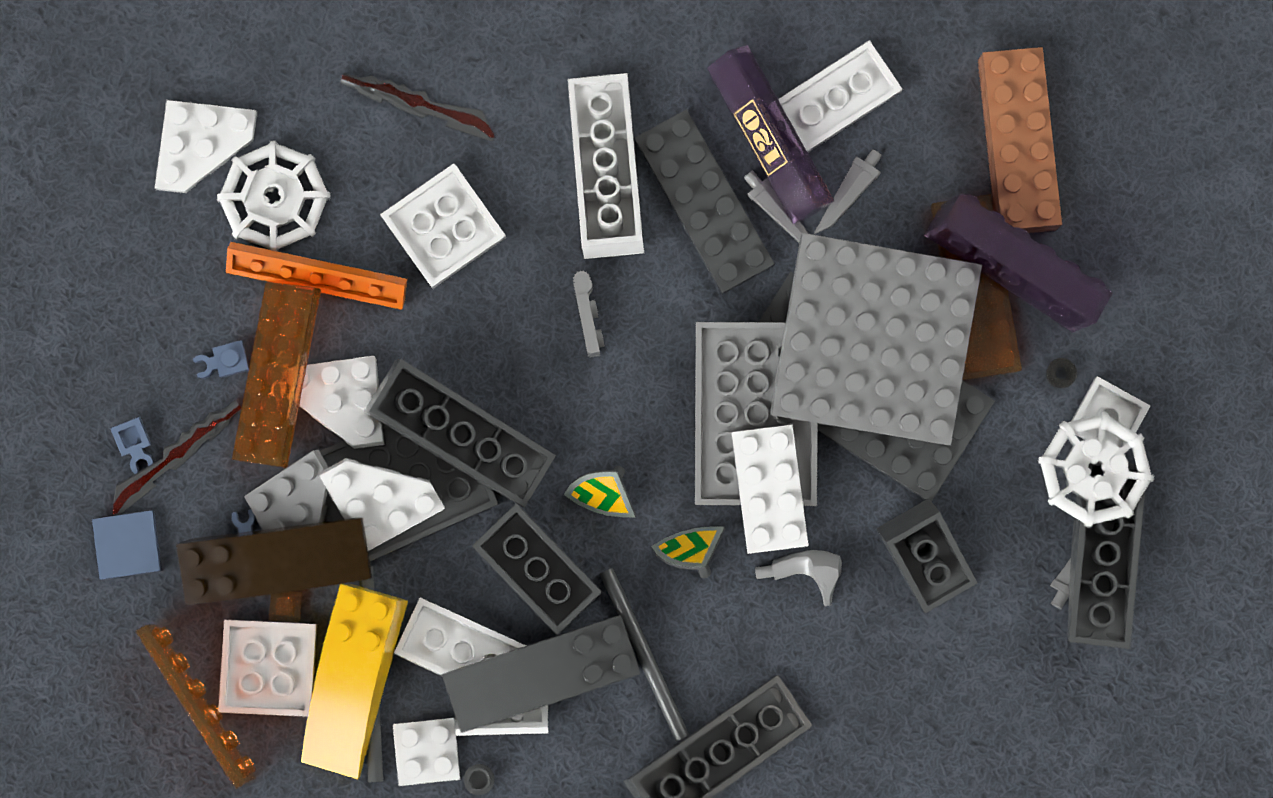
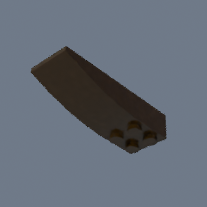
(273, 560)

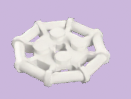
(282, 211)
(1113, 466)

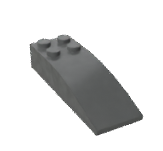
(459, 432)
(1104, 573)
(541, 673)
(724, 746)

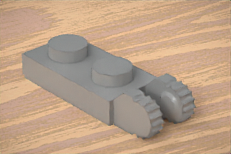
(587, 311)

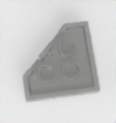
(292, 495)

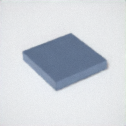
(126, 545)

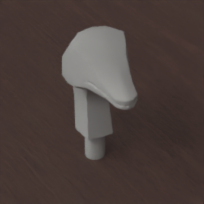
(819, 564)

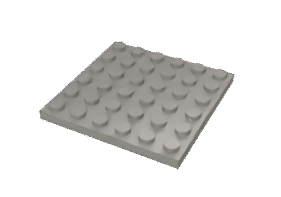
(875, 339)

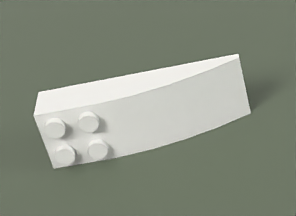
(605, 166)

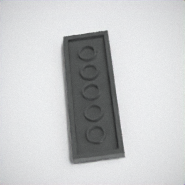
(704, 201)

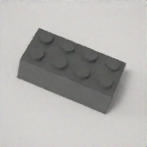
(537, 569)

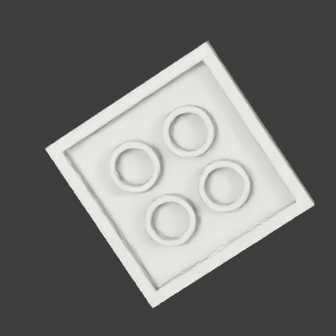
(443, 226)
(267, 668)

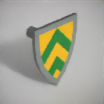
(602, 493)
(690, 548)

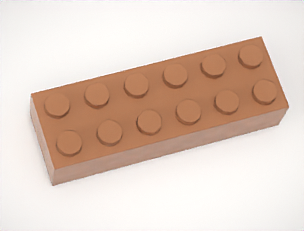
(1020, 138)

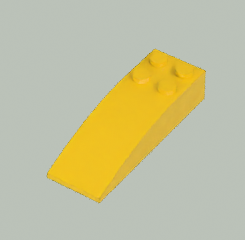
(351, 678)

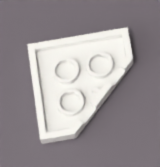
(199, 141)
(338, 395)
(382, 497)

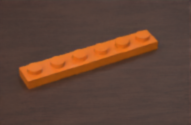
(327, 276)

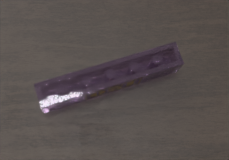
(770, 134)

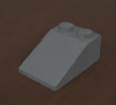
(927, 555)

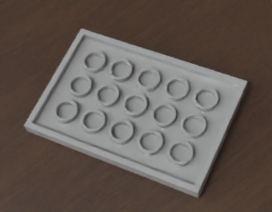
(736, 393)

